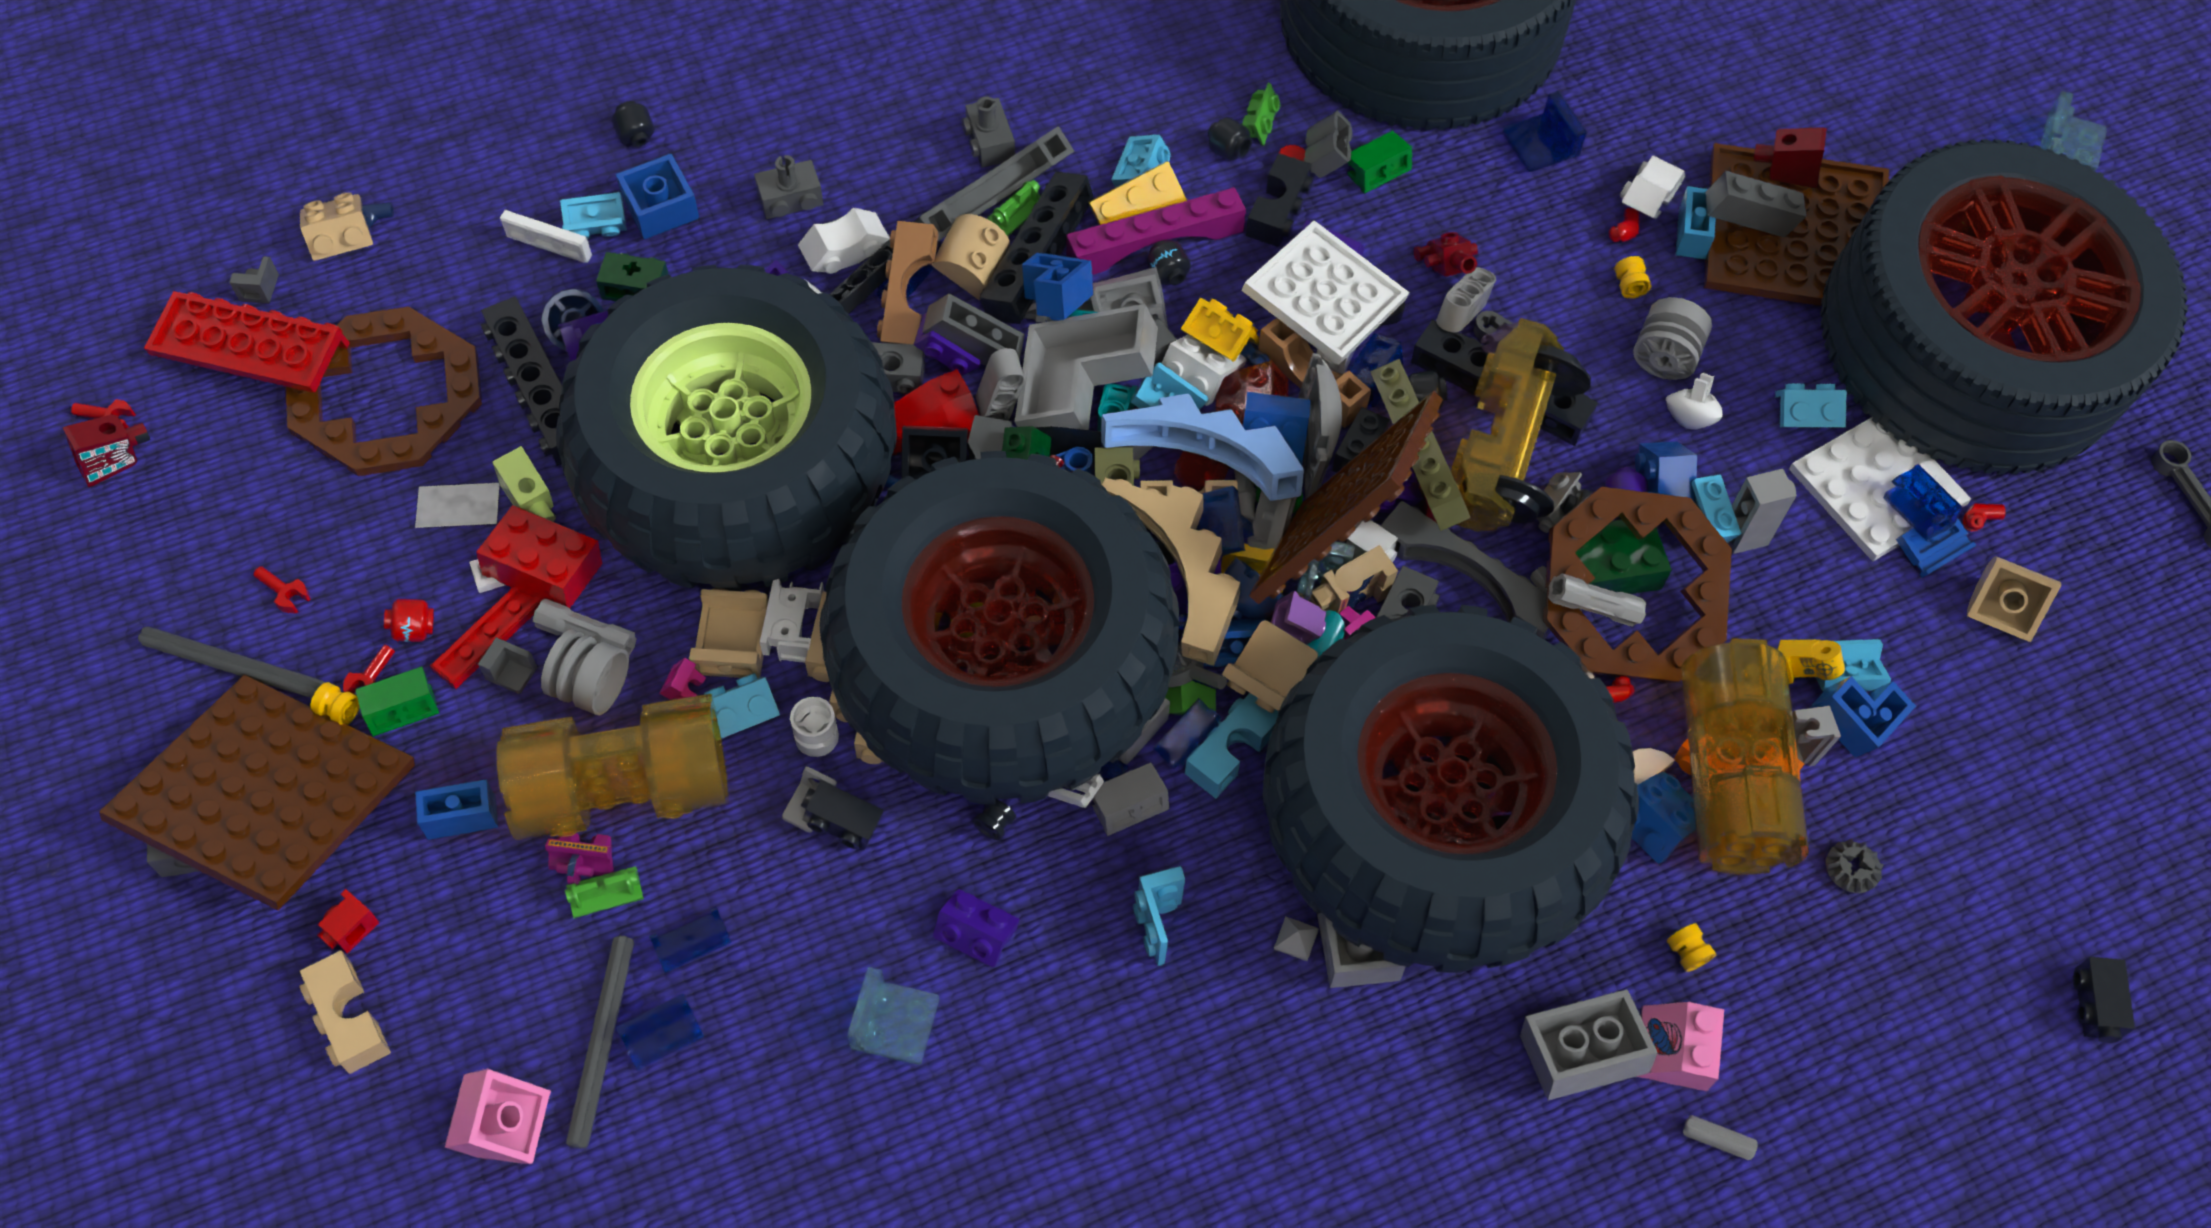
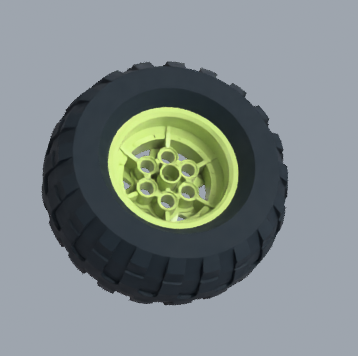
(702, 356)

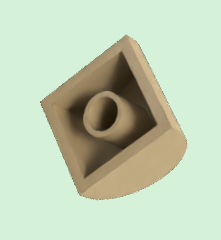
(971, 252)
(2012, 598)

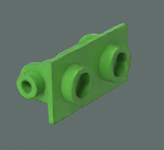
(1261, 113)
(1016, 208)
(604, 892)

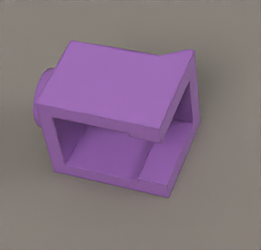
(1299, 618)

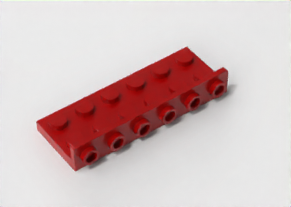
(245, 341)

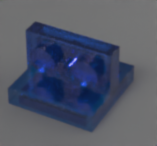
(1224, 519)

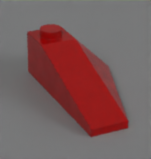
(936, 403)

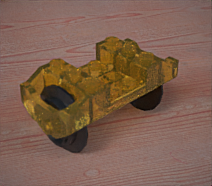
(1516, 388)

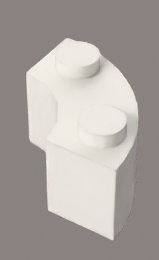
(1652, 186)
(843, 242)

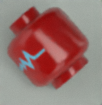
(409, 620)

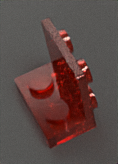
(1259, 378)

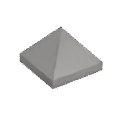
(1296, 938)

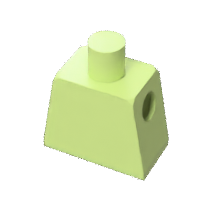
(523, 483)

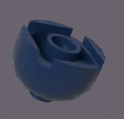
(565, 307)
(1246, 605)

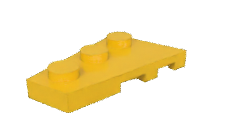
(1139, 195)

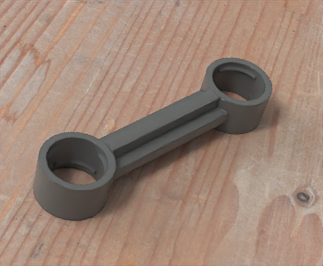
(2185, 479)

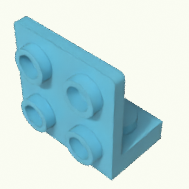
(1157, 895)

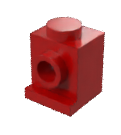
(346, 923)

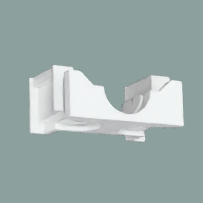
(784, 621)

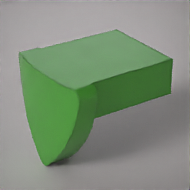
(1184, 696)

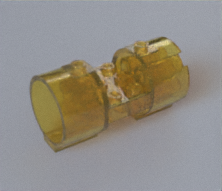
(1743, 758)
(557, 775)

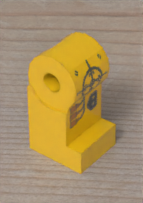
(1812, 659)

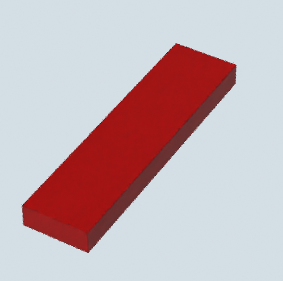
(499, 621)

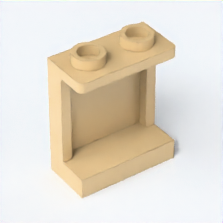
(730, 633)

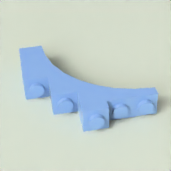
(1219, 435)

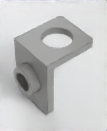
(794, 812)

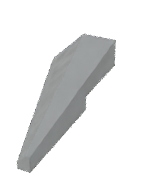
(1121, 292)

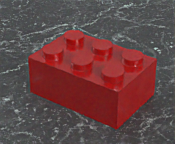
(539, 557)

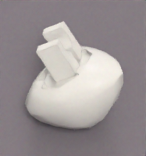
(1695, 406)

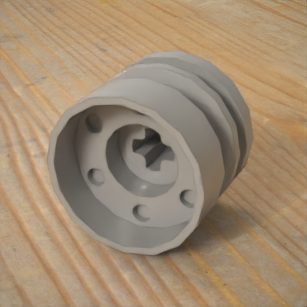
(1672, 338)
(585, 672)

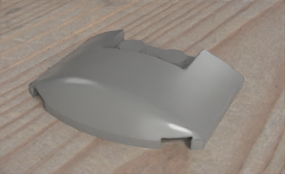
(1324, 421)

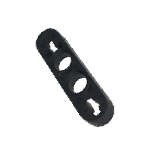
(864, 279)

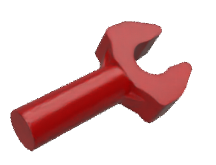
(118, 408)
(283, 590)
(355, 680)

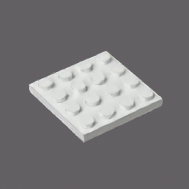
(1325, 292)
(1855, 473)

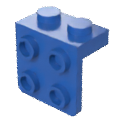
(1663, 816)

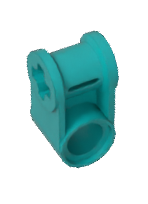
(1115, 399)

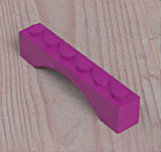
(1206, 216)

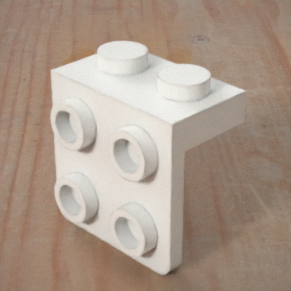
(1200, 365)

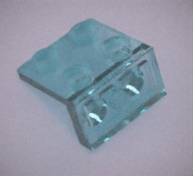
(2072, 135)
(1337, 557)
(892, 1019)

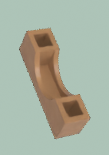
(913, 248)
(1292, 356)

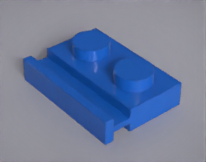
(1937, 551)

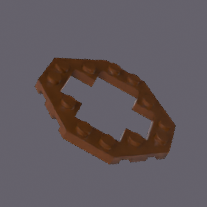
(434, 422)
(1706, 592)

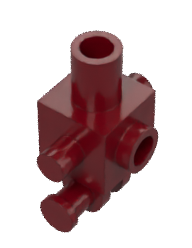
(1448, 254)

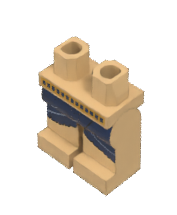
(1356, 581)

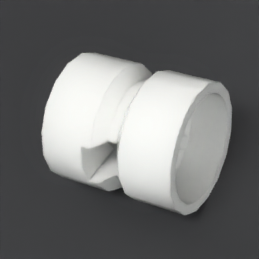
(814, 726)

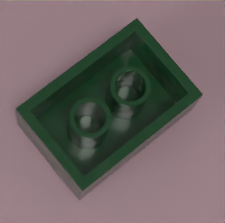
(1623, 561)

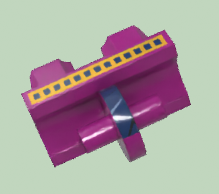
(580, 859)

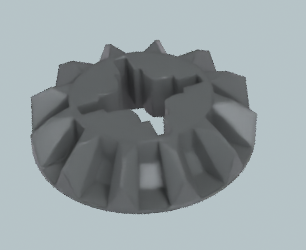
(1840, 869)

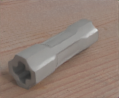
(1618, 606)
(559, 618)

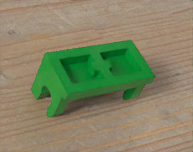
(1380, 161)
(397, 701)

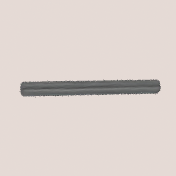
(229, 661)
(600, 1043)

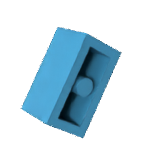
(1695, 227)

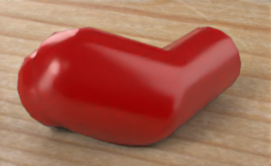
(1628, 228)
(1979, 513)
(1621, 689)

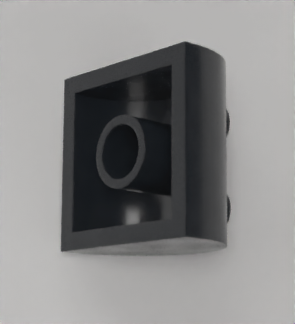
(929, 445)

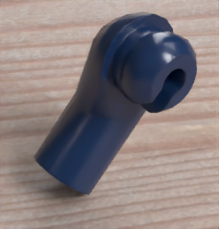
(377, 211)
(1253, 355)

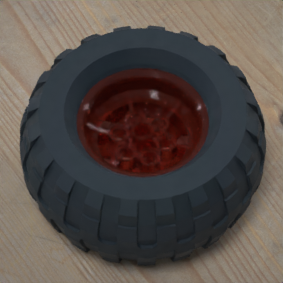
(1028, 715)
(1455, 885)

